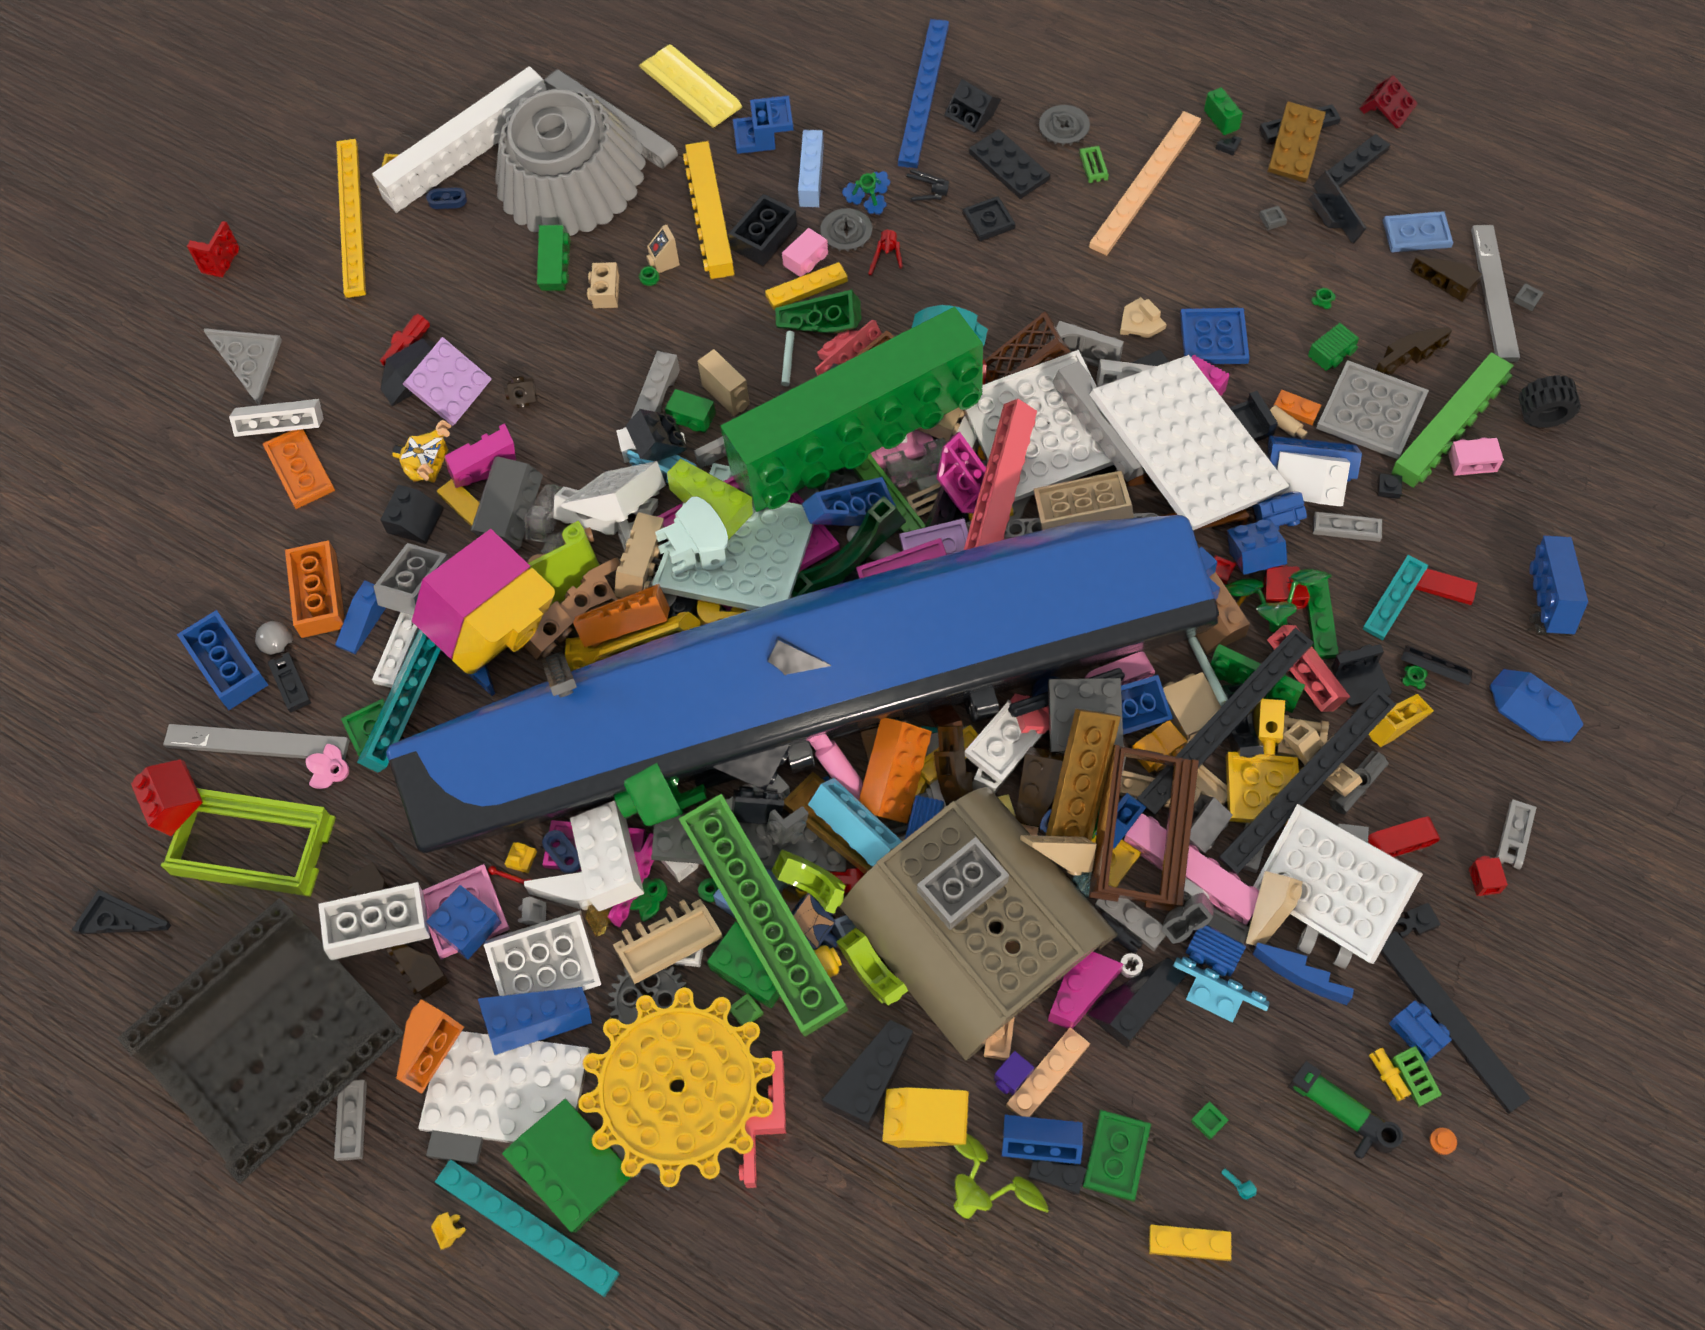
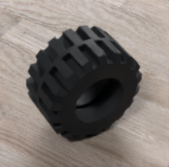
(1549, 401)

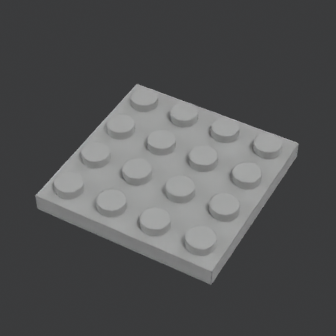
(1372, 409)

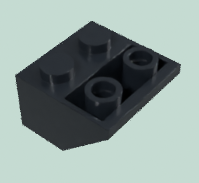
(972, 105)
(655, 435)
(756, 806)

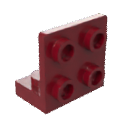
(1392, 101)

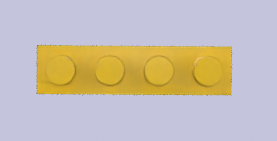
(806, 285)

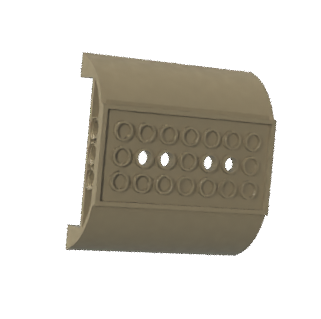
(965, 972)

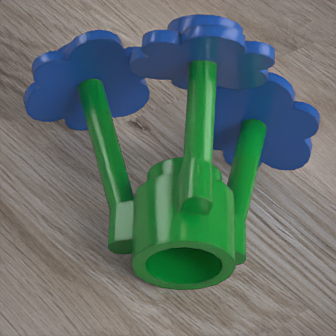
(869, 184)

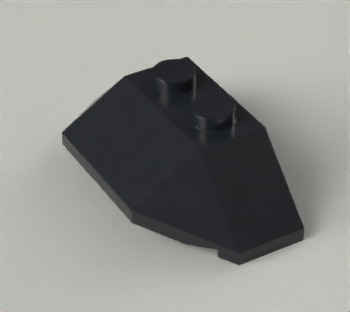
(399, 367)

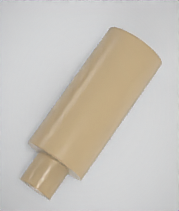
(1288, 423)

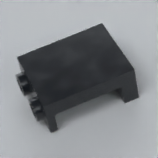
(1256, 417)

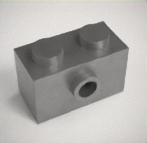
(1207, 822)

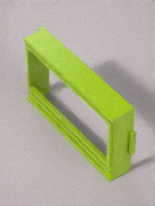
(262, 810)

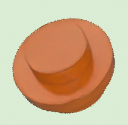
(1443, 1141)

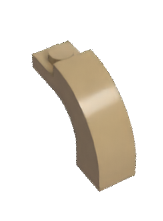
(1305, 743)

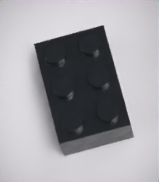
(763, 229)

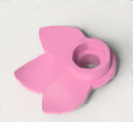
(323, 767)

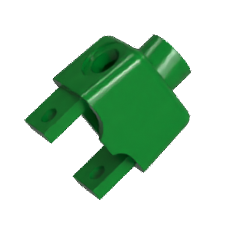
(655, 797)

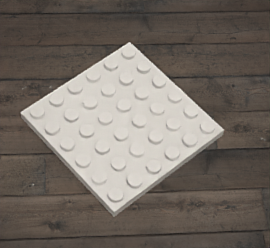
(1059, 442)

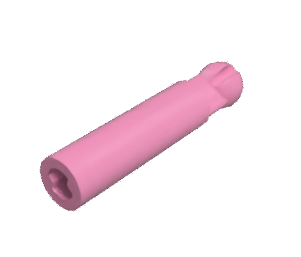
(837, 764)

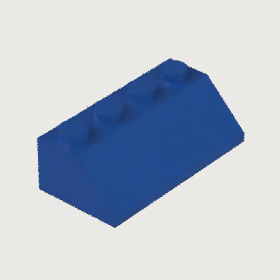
(1313, 447)
(1144, 704)

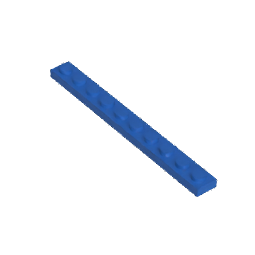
(923, 94)

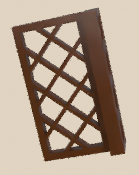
(1045, 353)

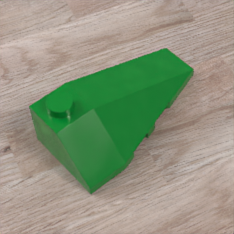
(822, 314)

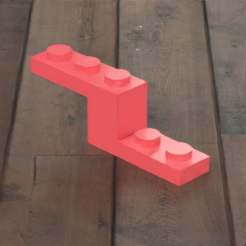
(772, 1124)

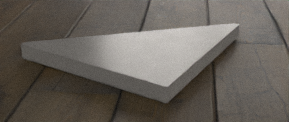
(248, 356)

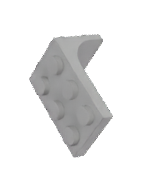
(1090, 343)

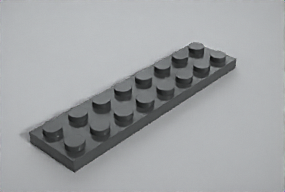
(674, 845)

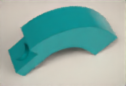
(970, 317)

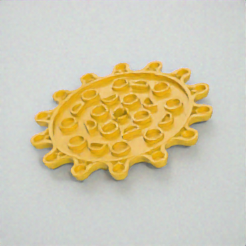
(669, 1125)

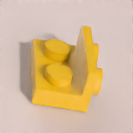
(580, 656)

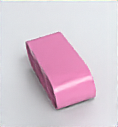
(1134, 666)

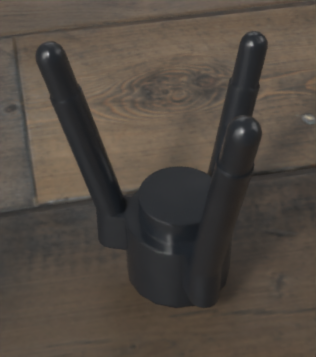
(939, 185)

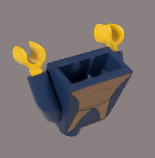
(814, 921)

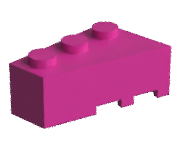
(1082, 988)

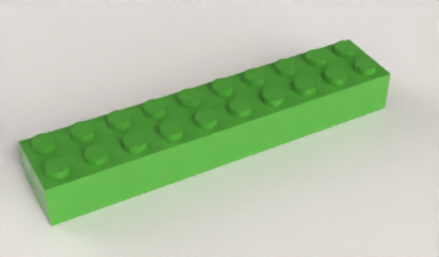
(763, 915)

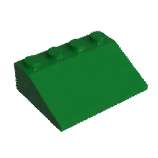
(565, 1166)

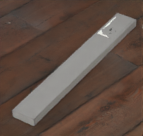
(1495, 293)
(250, 741)

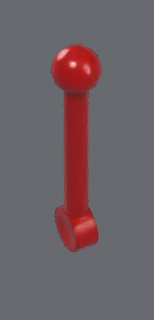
(493, 870)

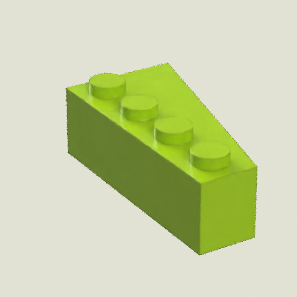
(728, 502)

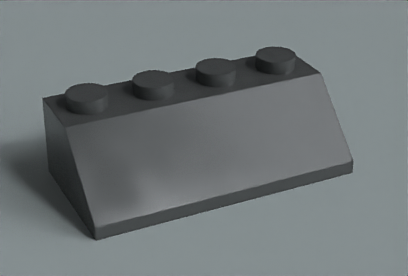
(506, 500)

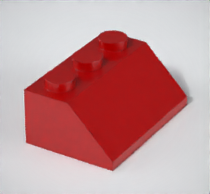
(166, 795)

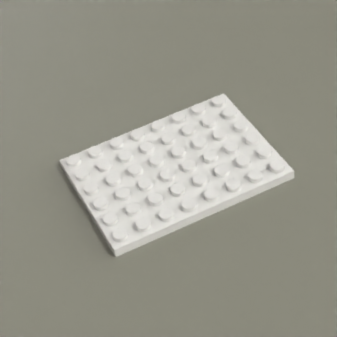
(1189, 441)

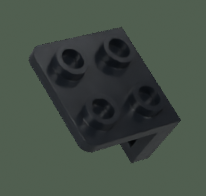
(1360, 673)

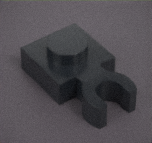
(1419, 920)

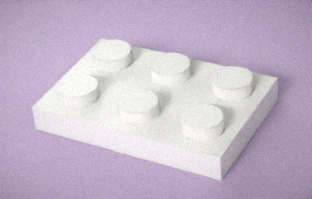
(1001, 745)

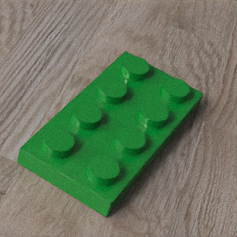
(1238, 668)

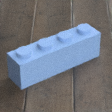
(811, 168)

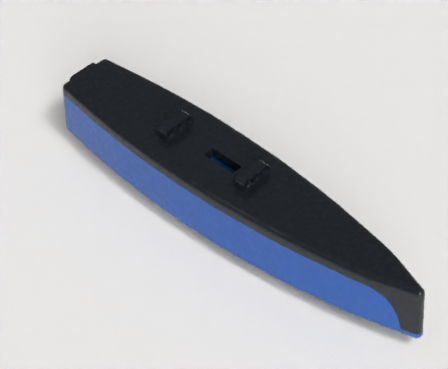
(895, 651)

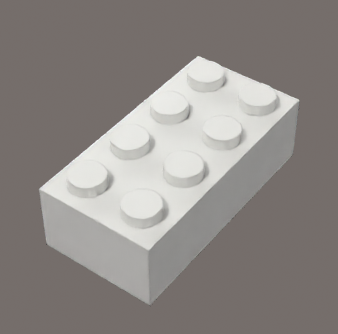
(606, 856)
(373, 921)

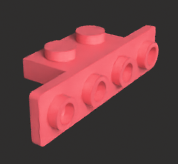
(846, 346)

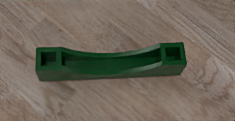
(878, 525)

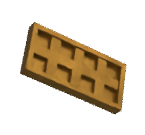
(1296, 142)

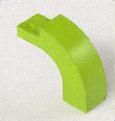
(810, 878)
(870, 968)

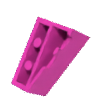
(475, 461)

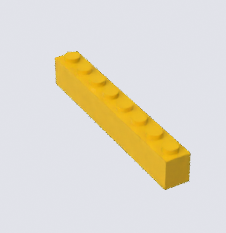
(709, 210)

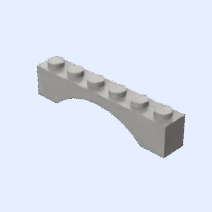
(1075, 387)

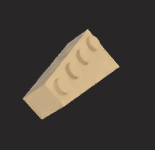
(638, 556)

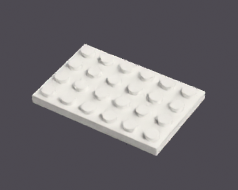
(1347, 884)
(501, 1092)

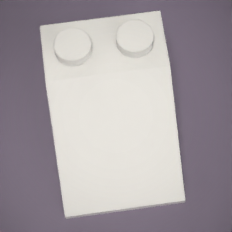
(1316, 477)

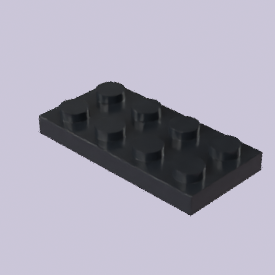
(1009, 163)

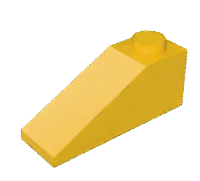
(1400, 719)

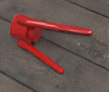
(887, 243)

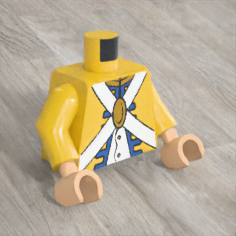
(424, 454)

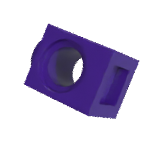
(1013, 1074)

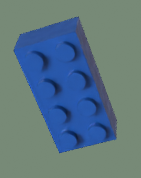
(1558, 585)
(222, 660)

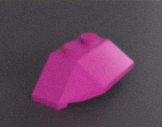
(961, 473)

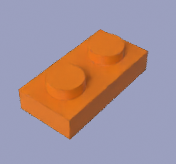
(1298, 407)

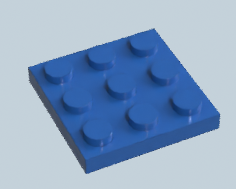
(1215, 335)

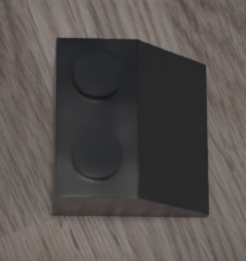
(411, 514)

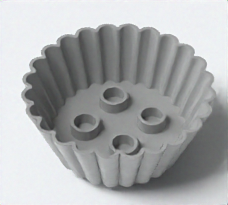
(566, 162)

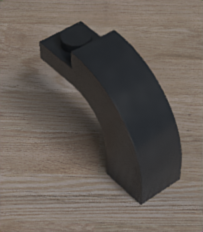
(1243, 738)

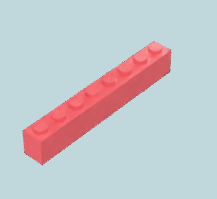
(1002, 474)

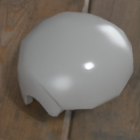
(273, 637)

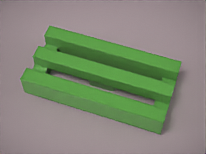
(1096, 175)

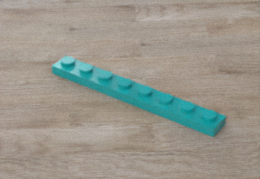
(527, 1228)

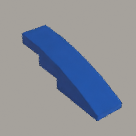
(1294, 968)

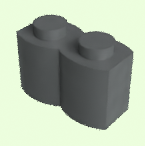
(1184, 919)

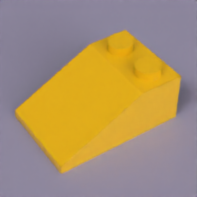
(925, 1117)

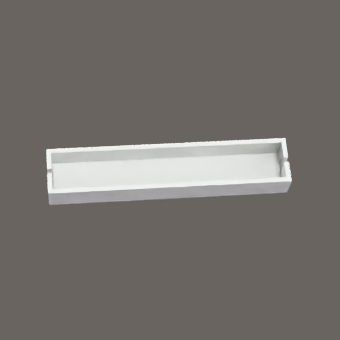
(454, 142)

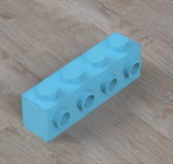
(853, 821)

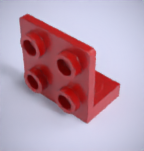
(218, 254)

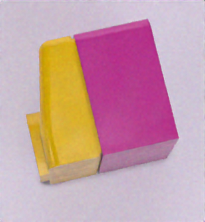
(482, 603)

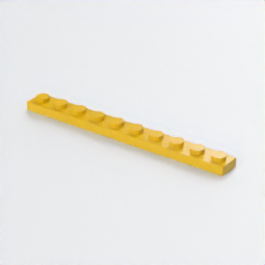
(351, 219)

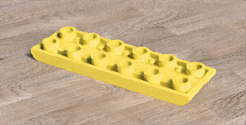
(691, 85)

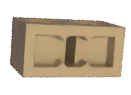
(604, 285)

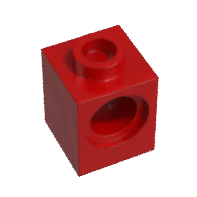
(1487, 876)

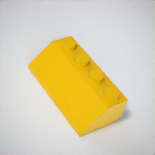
(673, 625)

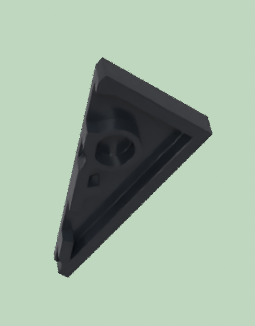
(113, 915)

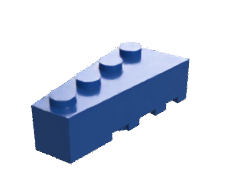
(532, 1016)

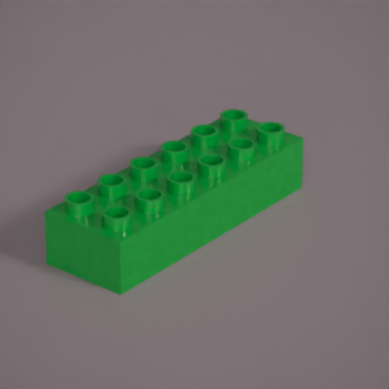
(855, 410)

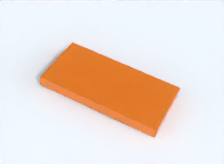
(298, 467)

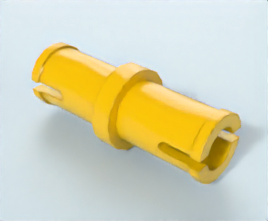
(1390, 1074)

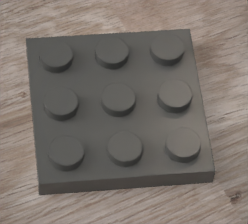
(1083, 694)

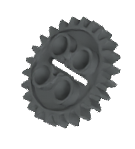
(665, 987)

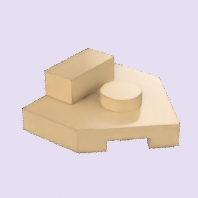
(1142, 319)

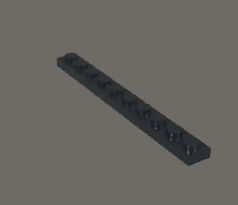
(1230, 715)
(1306, 781)

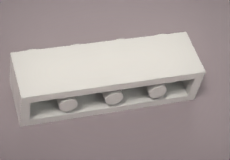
(276, 417)

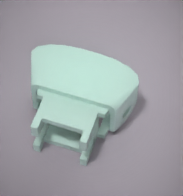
(695, 531)

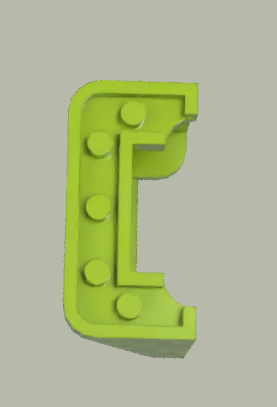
(568, 563)

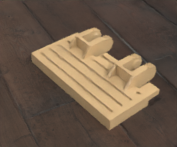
(667, 941)

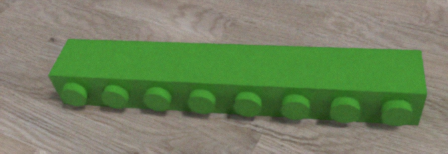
(1452, 420)

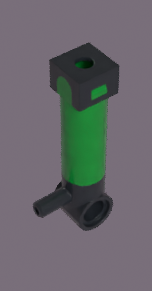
(1347, 1109)

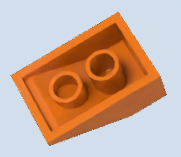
(425, 1044)

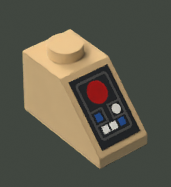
(663, 251)

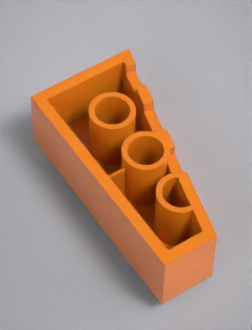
(622, 616)

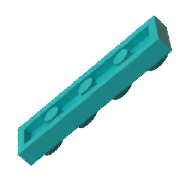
(1395, 597)

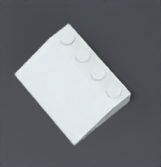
(617, 492)
(544, 957)

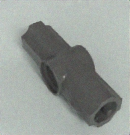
(1368, 771)

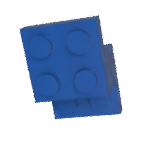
(767, 118)

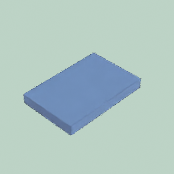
(1417, 231)

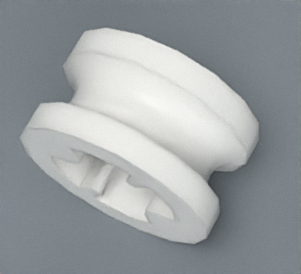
(1134, 958)

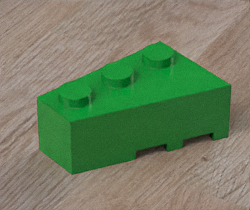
(553, 258)
(741, 967)

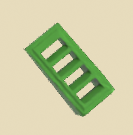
(1419, 1063)

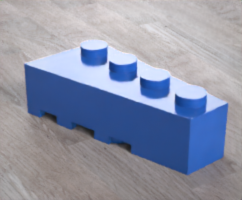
(846, 503)

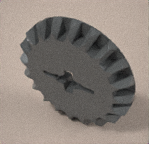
(1054, 117)
(857, 223)

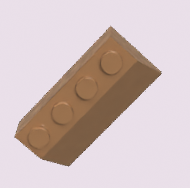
(1231, 621)

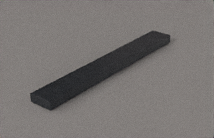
(1463, 1034)

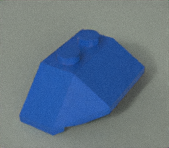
(1535, 706)

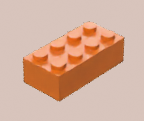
(315, 589)
(894, 769)

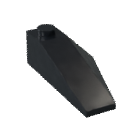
(1134, 1003)

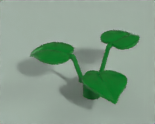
(1277, 612)

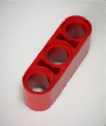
(1405, 837)

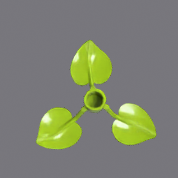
(972, 1197)

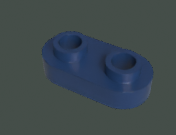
(446, 198)
(563, 852)

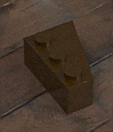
(1038, 785)

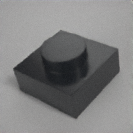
(1389, 486)

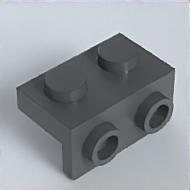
(787, 830)

